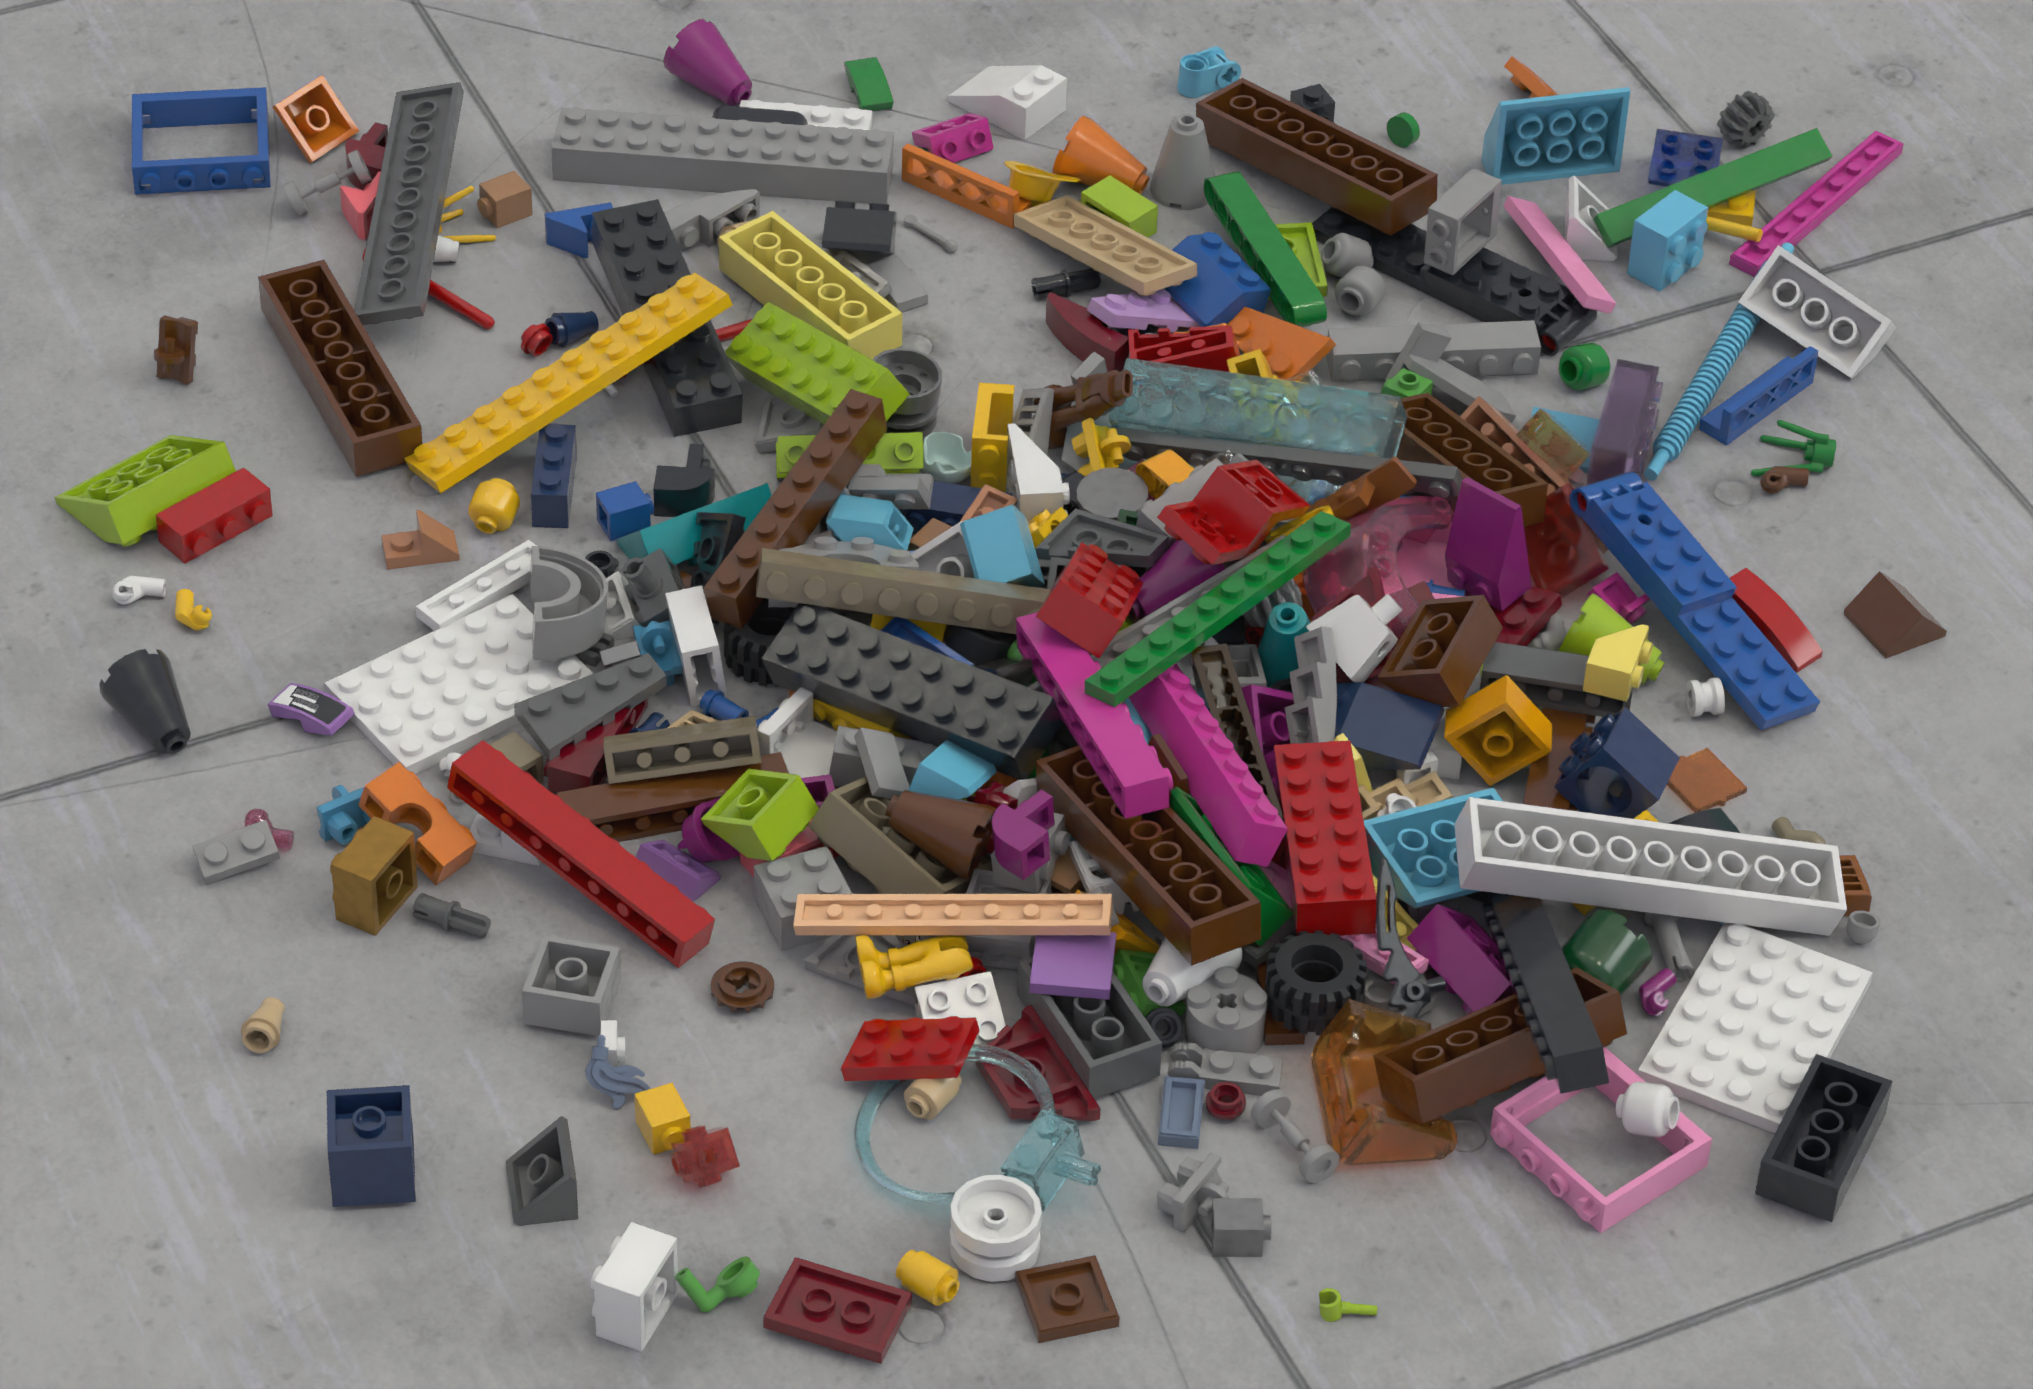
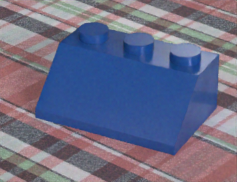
(1222, 282)

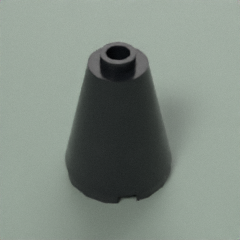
(148, 698)

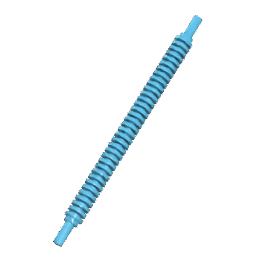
(1704, 386)

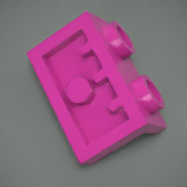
(956, 137)

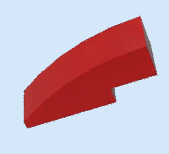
(1775, 620)

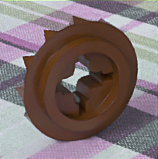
(736, 974)

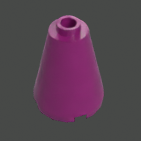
(708, 63)
(1170, 578)

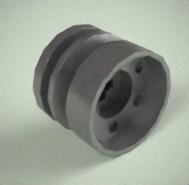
(922, 380)

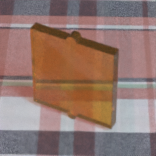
(1704, 781)

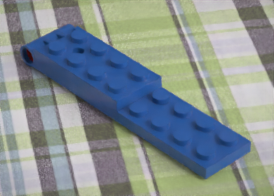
(1693, 596)

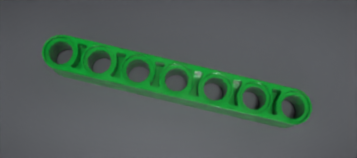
(1265, 249)

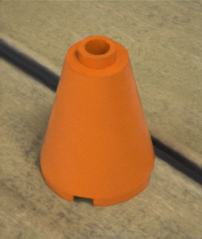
(1096, 155)

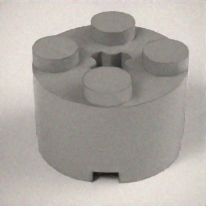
(1226, 1013)

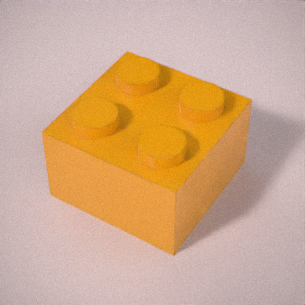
(1498, 730)

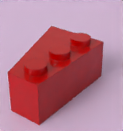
(1199, 348)

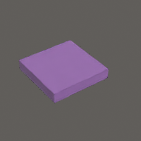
(1073, 965)

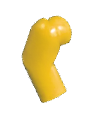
(188, 614)

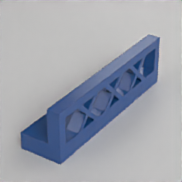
(1760, 397)

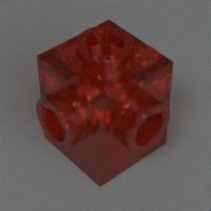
(704, 1155)

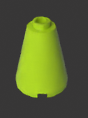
(1600, 621)

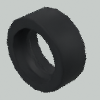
(978, 645)

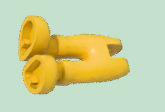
(911, 965)

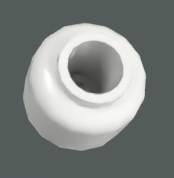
(1648, 1109)

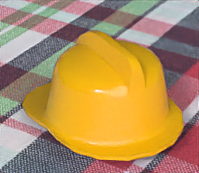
(1034, 182)

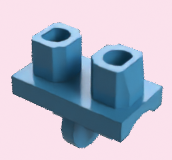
(660, 643)
(342, 815)

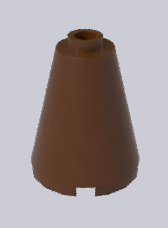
(943, 828)

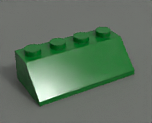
(1273, 907)

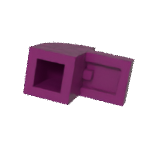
(1022, 834)

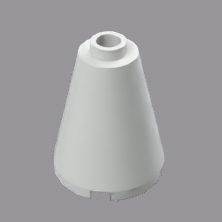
(1172, 975)

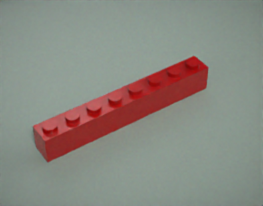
(581, 853)

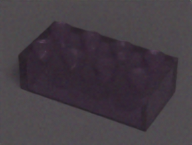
(1626, 422)

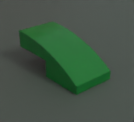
(869, 84)

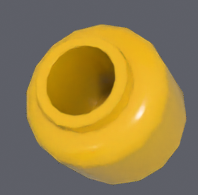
(494, 505)

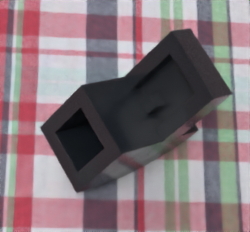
(684, 488)

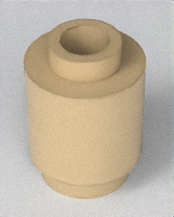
(930, 1096)

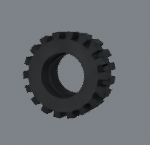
(747, 645)
(1313, 979)

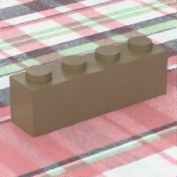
(682, 749)

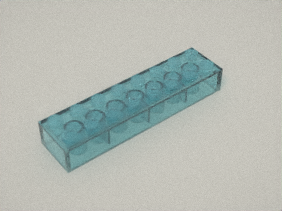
(1260, 410)

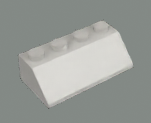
(1817, 313)

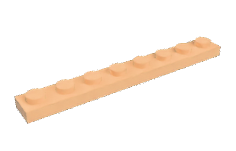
(953, 914)

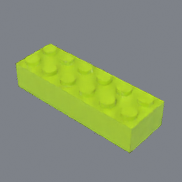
(808, 365)

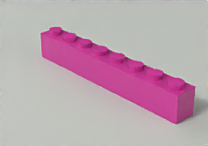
(1102, 731)
(1214, 769)

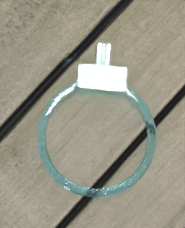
(1041, 1159)

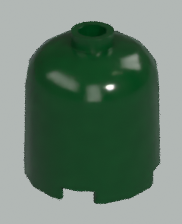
(1608, 950)

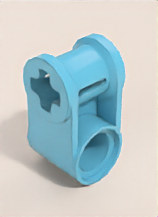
(1206, 72)

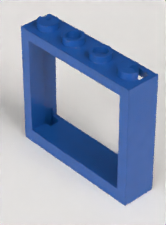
(199, 109)

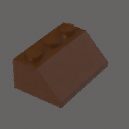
(1442, 649)

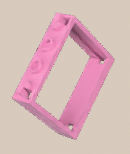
(1563, 1181)

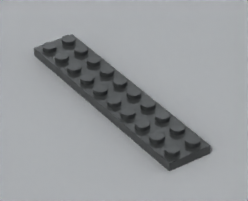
(409, 204)

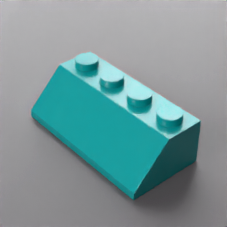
(678, 534)

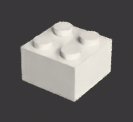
(635, 1286)

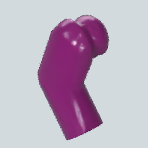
(1653, 990)

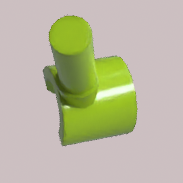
(1332, 1307)

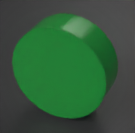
(1403, 129)

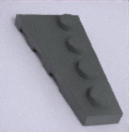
(576, 707)

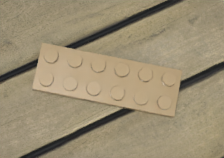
(1106, 245)

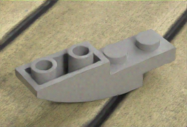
(708, 215)

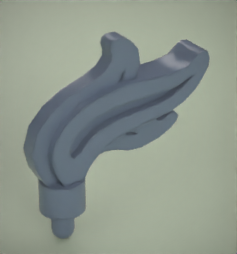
(610, 1079)

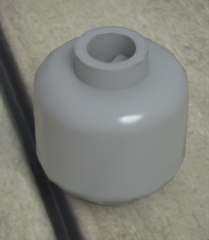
(1345, 253)
(1360, 291)

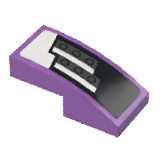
(314, 708)

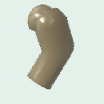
(1783, 829)

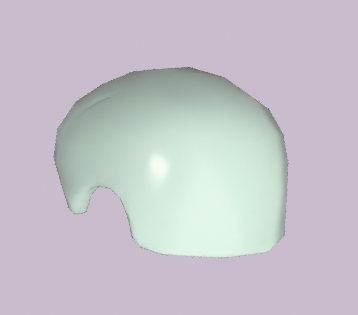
(946, 457)

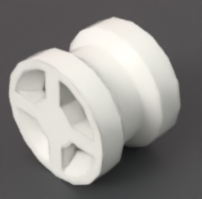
(1705, 697)

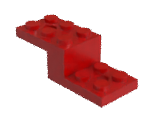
(1232, 512)

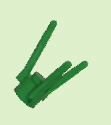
(1818, 451)

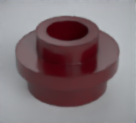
(1225, 1101)

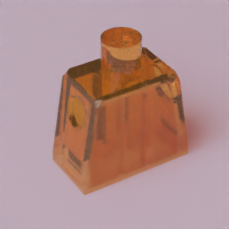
(1554, 444)

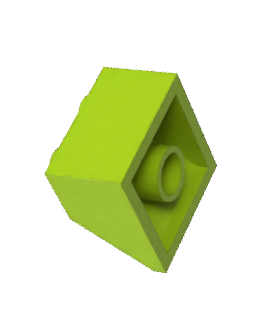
(762, 813)

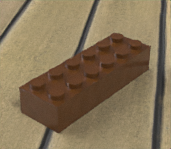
(1443, 438)
(1480, 1054)

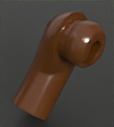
(1780, 477)

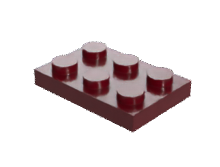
(837, 1310)

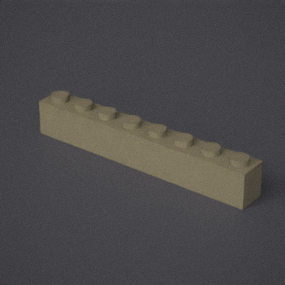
(895, 591)

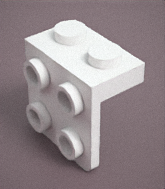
(803, 742)

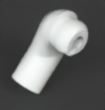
(136, 587)

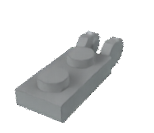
(1249, 1071)

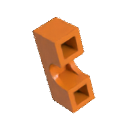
(401, 798)

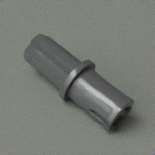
(451, 915)

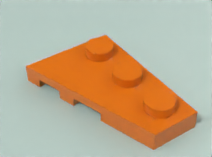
(1285, 345)

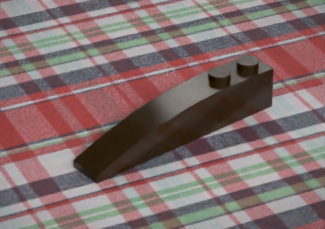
(1223, 697)

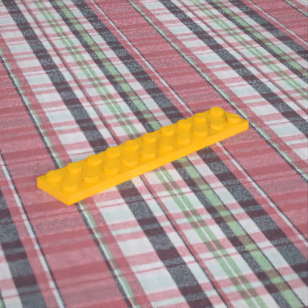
(567, 382)

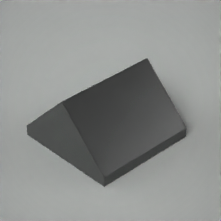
(544, 1178)

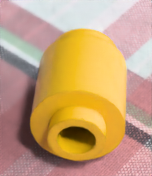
(928, 1277)

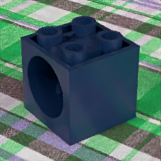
(1616, 768)
(370, 1146)

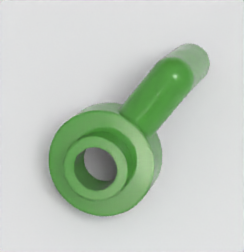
(734, 1280)

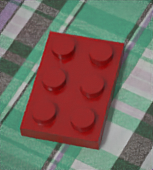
(910, 1049)

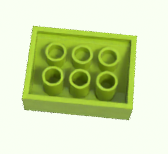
(128, 495)

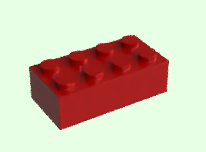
(1090, 599)

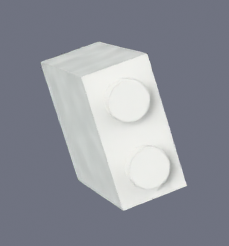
(695, 642)

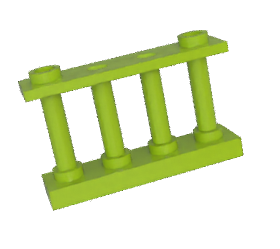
(894, 452)

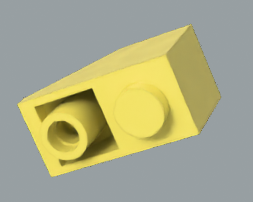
(1616, 663)

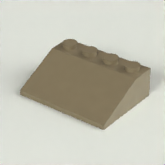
(860, 832)

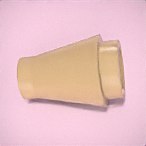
(263, 1027)

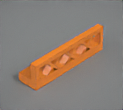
(961, 186)

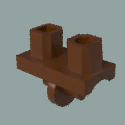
(176, 349)

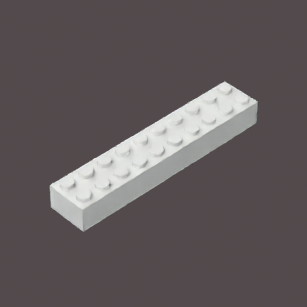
(1649, 866)

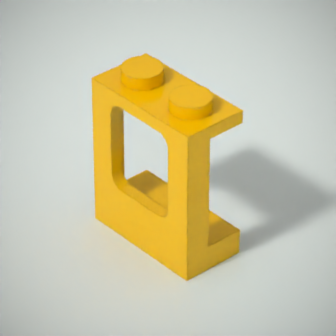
(989, 435)

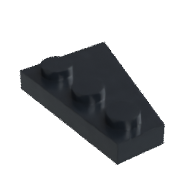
(718, 537)

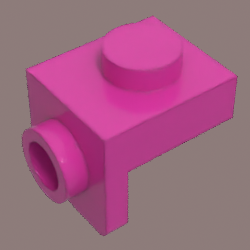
(1621, 598)

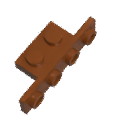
(1370, 490)

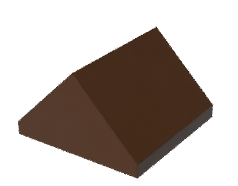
(1892, 617)

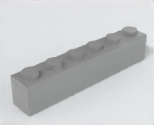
(1473, 348)

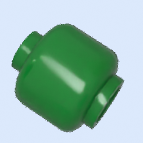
(1584, 366)

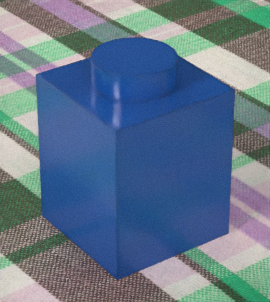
(623, 510)

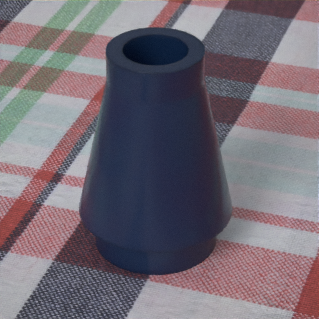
(571, 326)

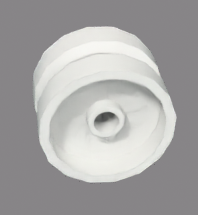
(995, 1227)

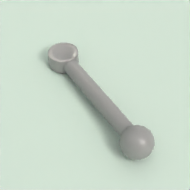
(910, 221)

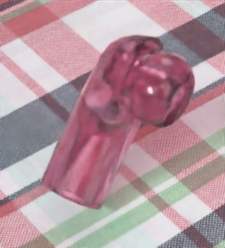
(282, 837)

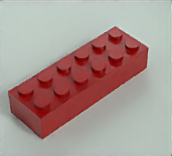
(1324, 838)

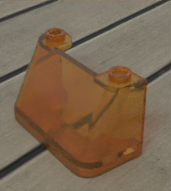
(1354, 1114)

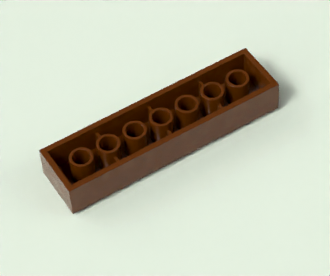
(1317, 156)
(340, 367)
(1154, 862)

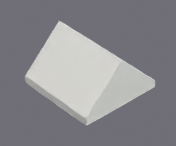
(1579, 225)

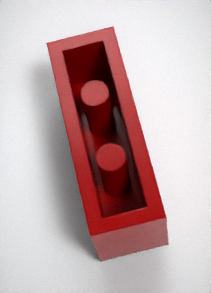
(214, 515)

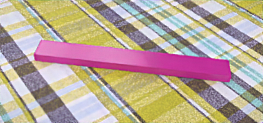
(1819, 200)

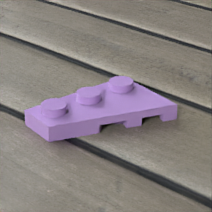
(1138, 311)

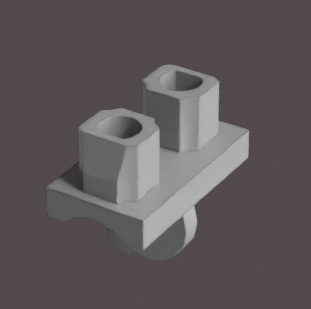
(1199, 1188)

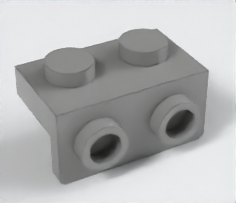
(904, 490)

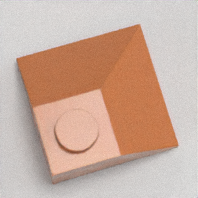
(315, 118)

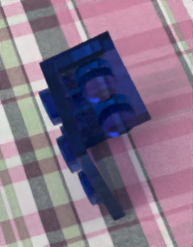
(1682, 156)

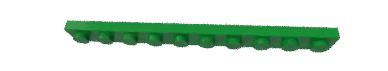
(1217, 609)

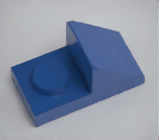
(572, 228)

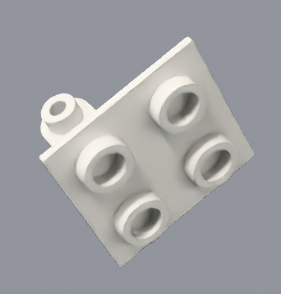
(964, 998)

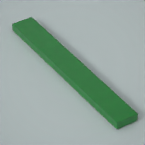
(1722, 182)

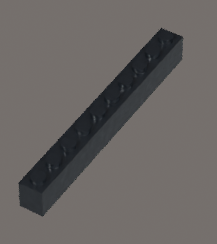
(1546, 992)

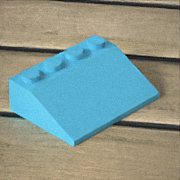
(1556, 136)
(1421, 849)

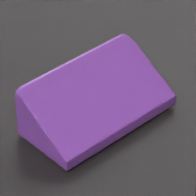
(678, 868)

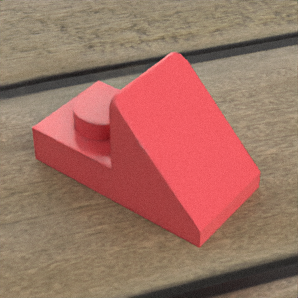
(359, 205)

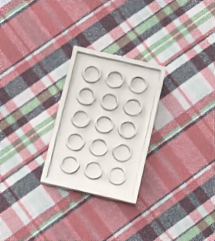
(451, 685)
(1754, 1024)

